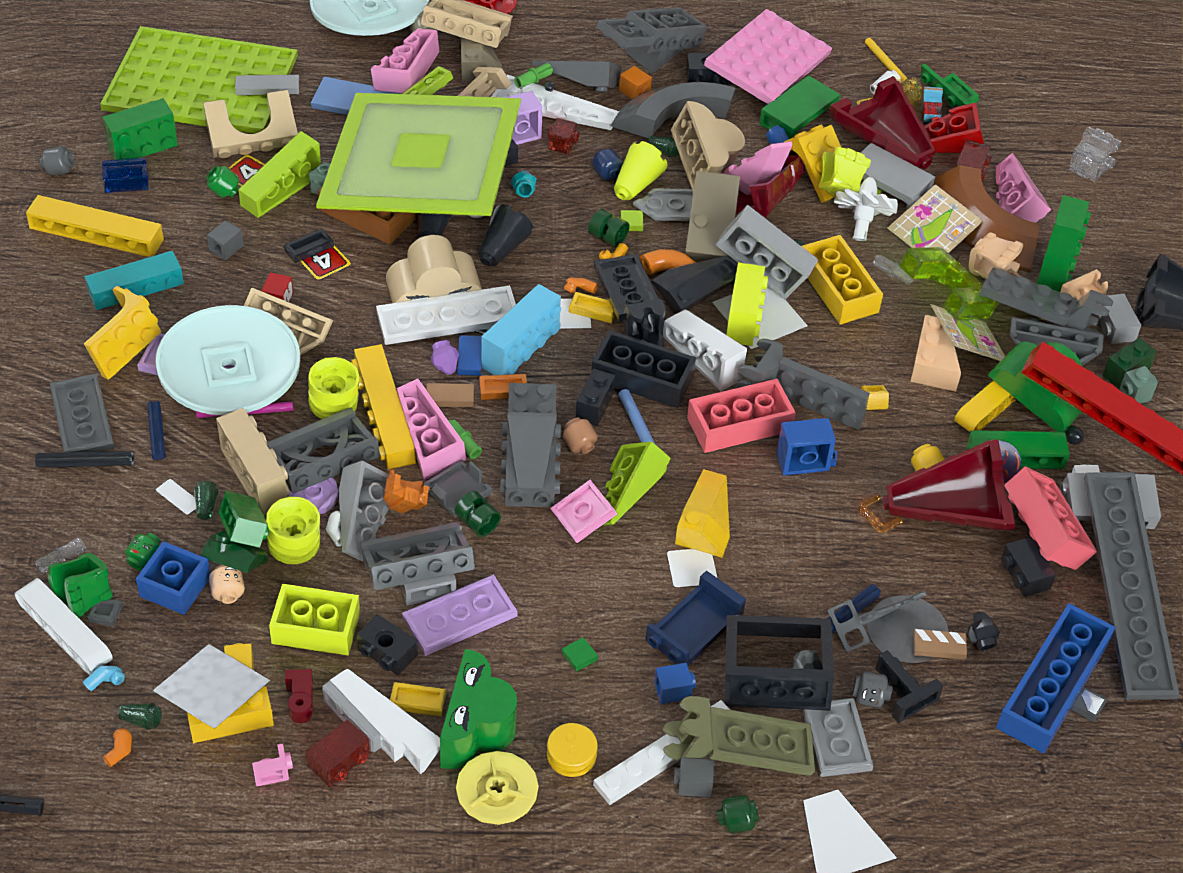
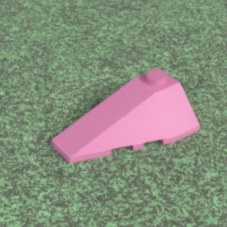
(761, 167)

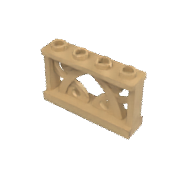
(467, 21)

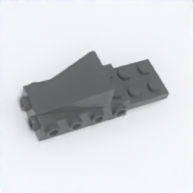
(654, 34)
(531, 446)

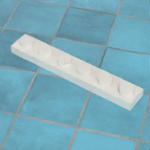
(638, 768)

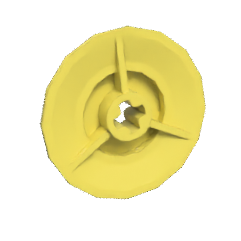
(502, 772)

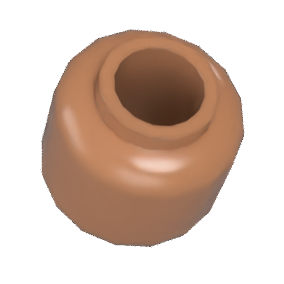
(579, 435)

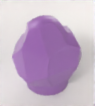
(444, 357)

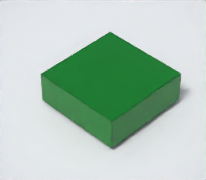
(579, 654)

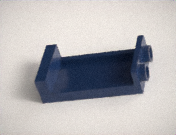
(695, 620)

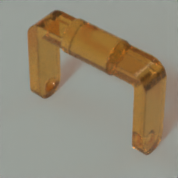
(872, 518)

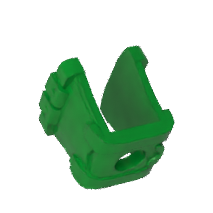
(80, 582)

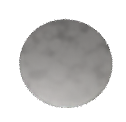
(896, 629)

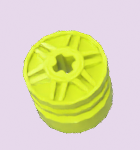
(332, 387)
(293, 530)

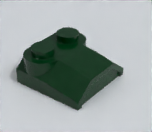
(233, 554)

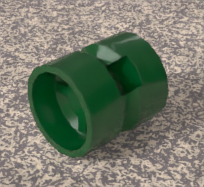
(609, 228)
(477, 513)

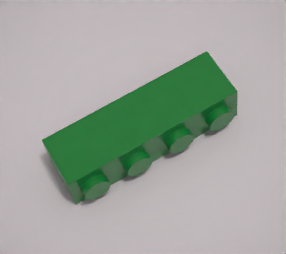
(1036, 449)

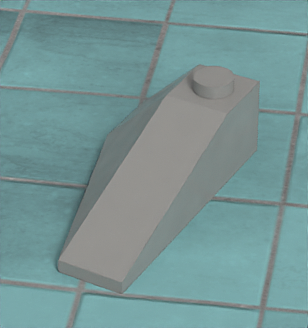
(361, 505)

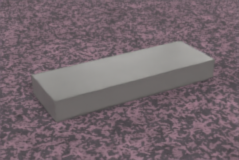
(266, 84)
(347, 711)

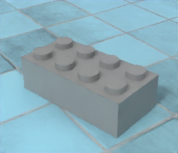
(759, 242)

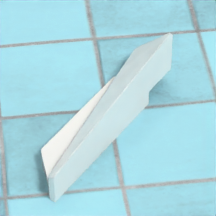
(397, 729)

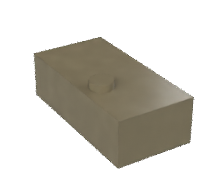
(711, 213)

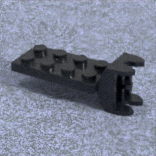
(632, 297)

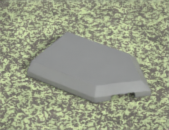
(667, 204)

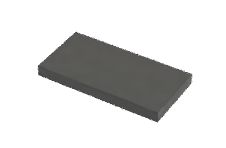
(81, 414)

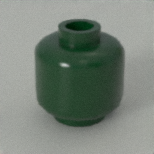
(738, 814)

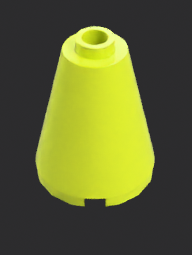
(639, 170)

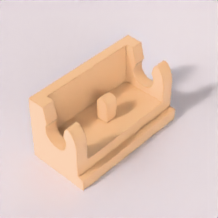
(1080, 286)

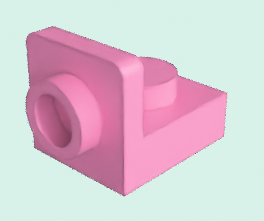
(273, 770)

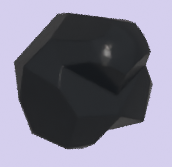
(983, 632)

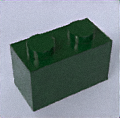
(1129, 358)

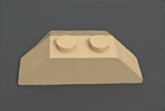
(307, 326)

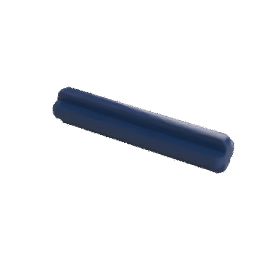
(156, 430)
(860, 602)

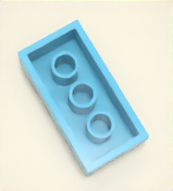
(521, 331)

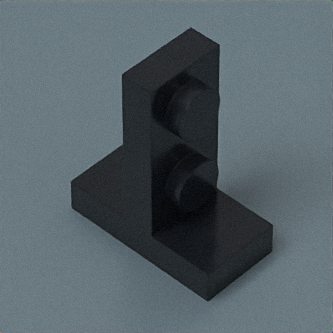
(912, 695)

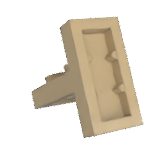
(486, 82)

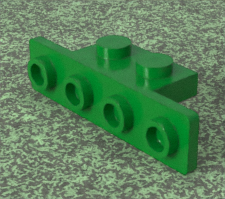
(954, 89)

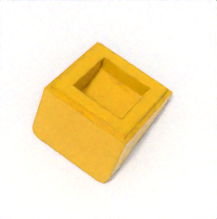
(878, 397)

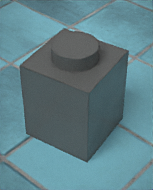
(225, 240)
(694, 777)

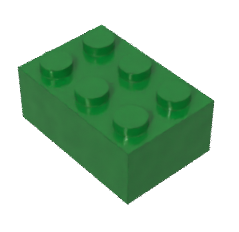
(140, 130)

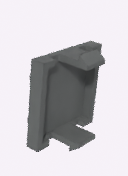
(455, 482)

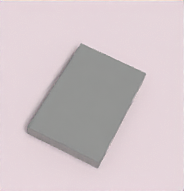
(838, 739)

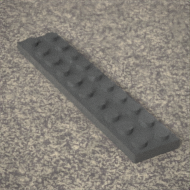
(1130, 587)

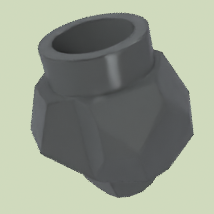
(807, 660)

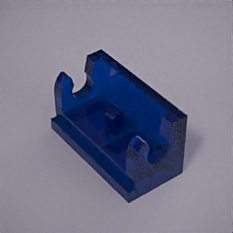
(125, 175)

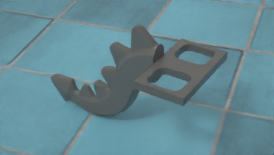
(862, 620)

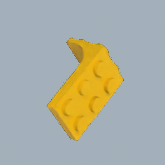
(810, 148)
(124, 334)

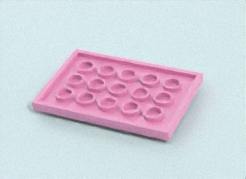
(768, 56)

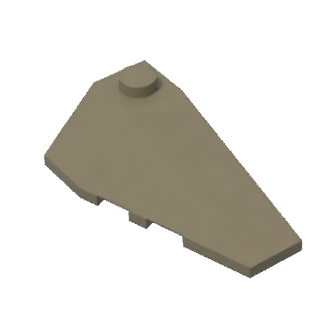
(476, 55)

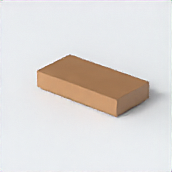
(451, 394)

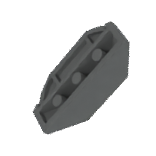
(1083, 343)

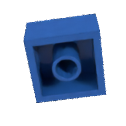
(805, 446)
(173, 578)

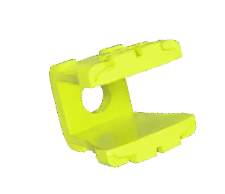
(843, 170)

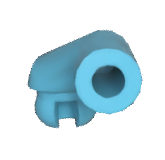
(104, 673)

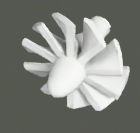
(865, 206)

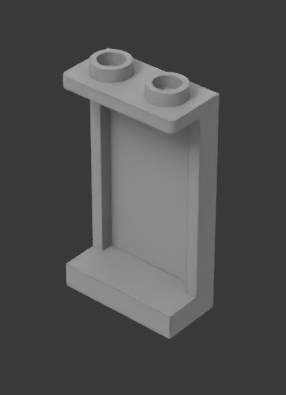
(897, 175)
(1075, 493)

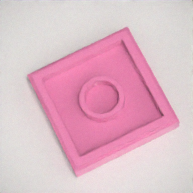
(583, 511)

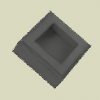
(105, 612)

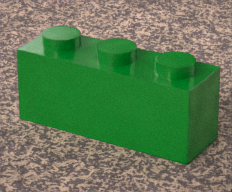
(243, 519)

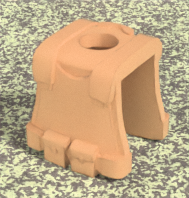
(993, 253)

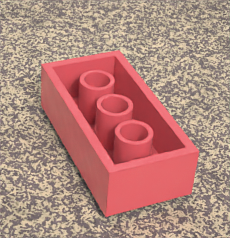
(739, 415)
(1049, 519)

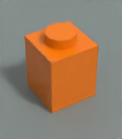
(634, 82)

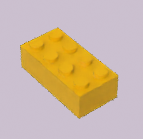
(843, 281)

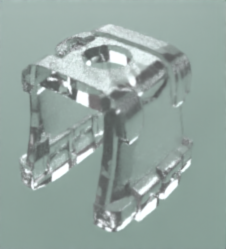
(1092, 154)

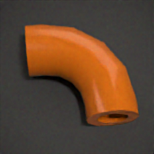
(663, 260)

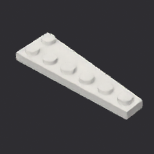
(564, 106)

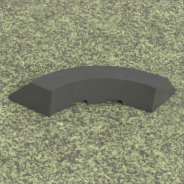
(652, 108)

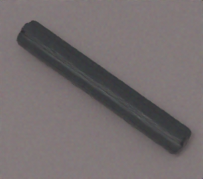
(84, 459)

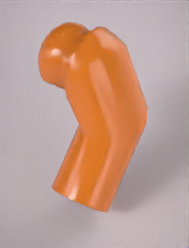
(582, 283)
(121, 748)

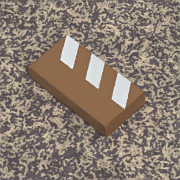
(939, 644)

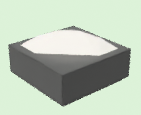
(1089, 704)

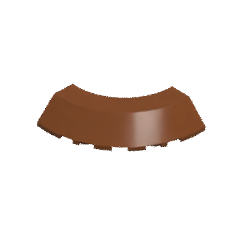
(967, 188)

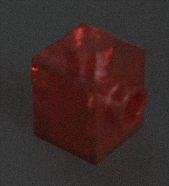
(562, 135)

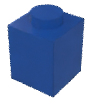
(674, 683)

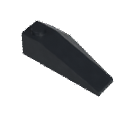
(693, 283)

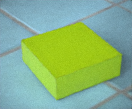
(634, 218)

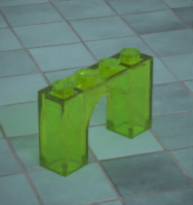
(939, 265)

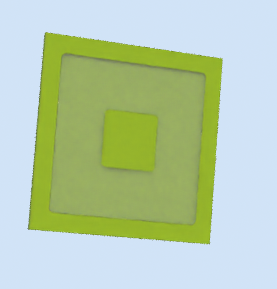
(421, 154)

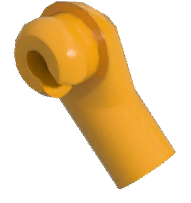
(620, 251)

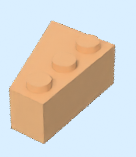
(936, 357)

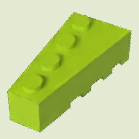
(281, 175)

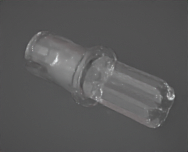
(892, 269)
(60, 554)

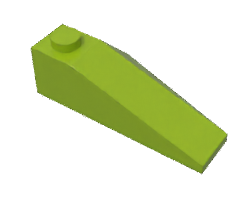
(634, 473)

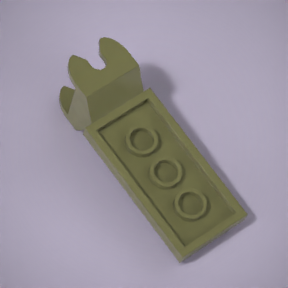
(740, 738)

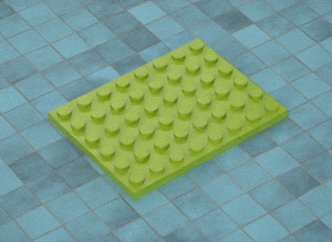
(194, 71)

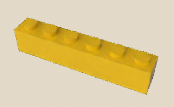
(95, 226)
(384, 407)

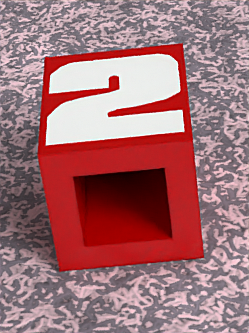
(279, 286)

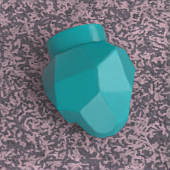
(524, 183)

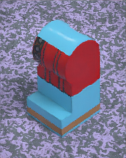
(931, 103)

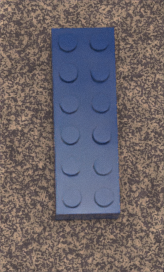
(1055, 678)

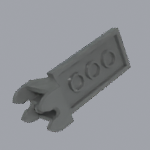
(1045, 302)
(807, 386)

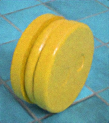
(572, 749)

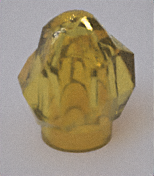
(912, 90)

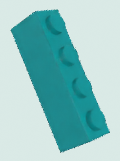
(139, 277)

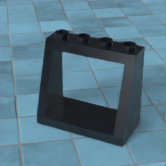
(778, 686)

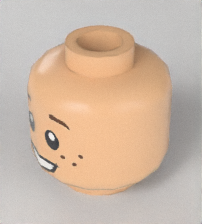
(226, 584)

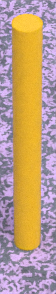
(884, 58)

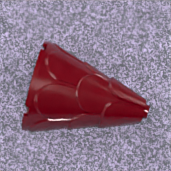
(888, 123)
(768, 195)
(956, 491)

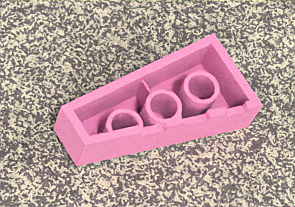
(407, 63)
(433, 436)

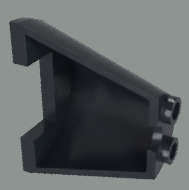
(1162, 297)

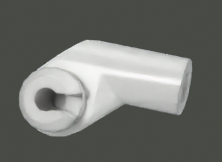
(333, 528)

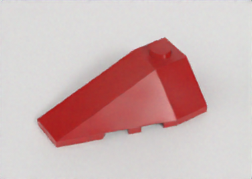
(951, 131)

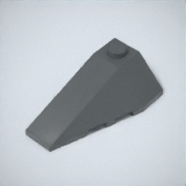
(595, 74)

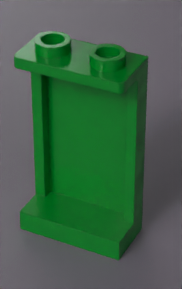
(798, 106)

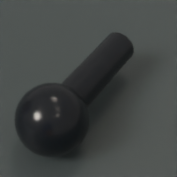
(1074, 435)

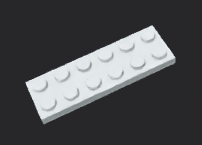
(444, 314)

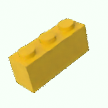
(252, 715)

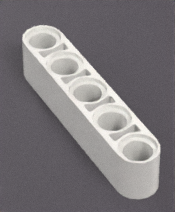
(63, 626)

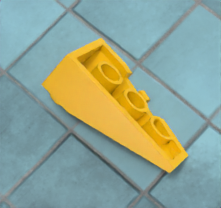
(706, 516)

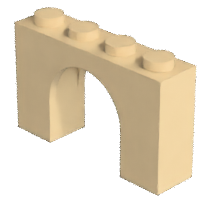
(228, 141)

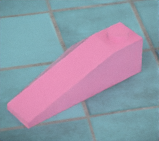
(1018, 192)

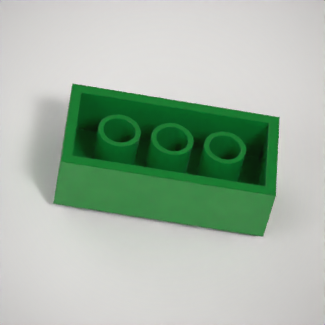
(1064, 243)

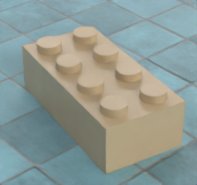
(252, 459)

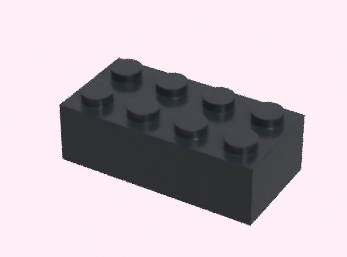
(645, 368)

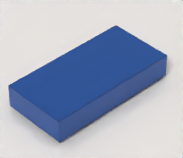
(470, 355)

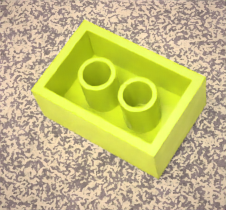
(746, 302)
(315, 619)

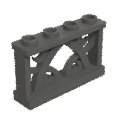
(329, 431)
(417, 555)

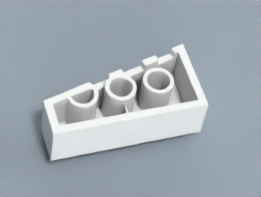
(715, 353)

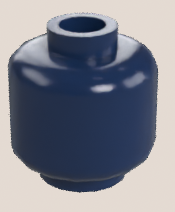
(606, 163)

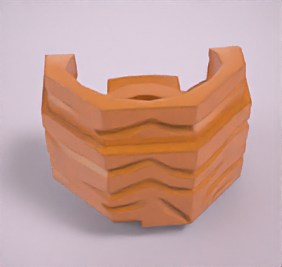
(403, 494)

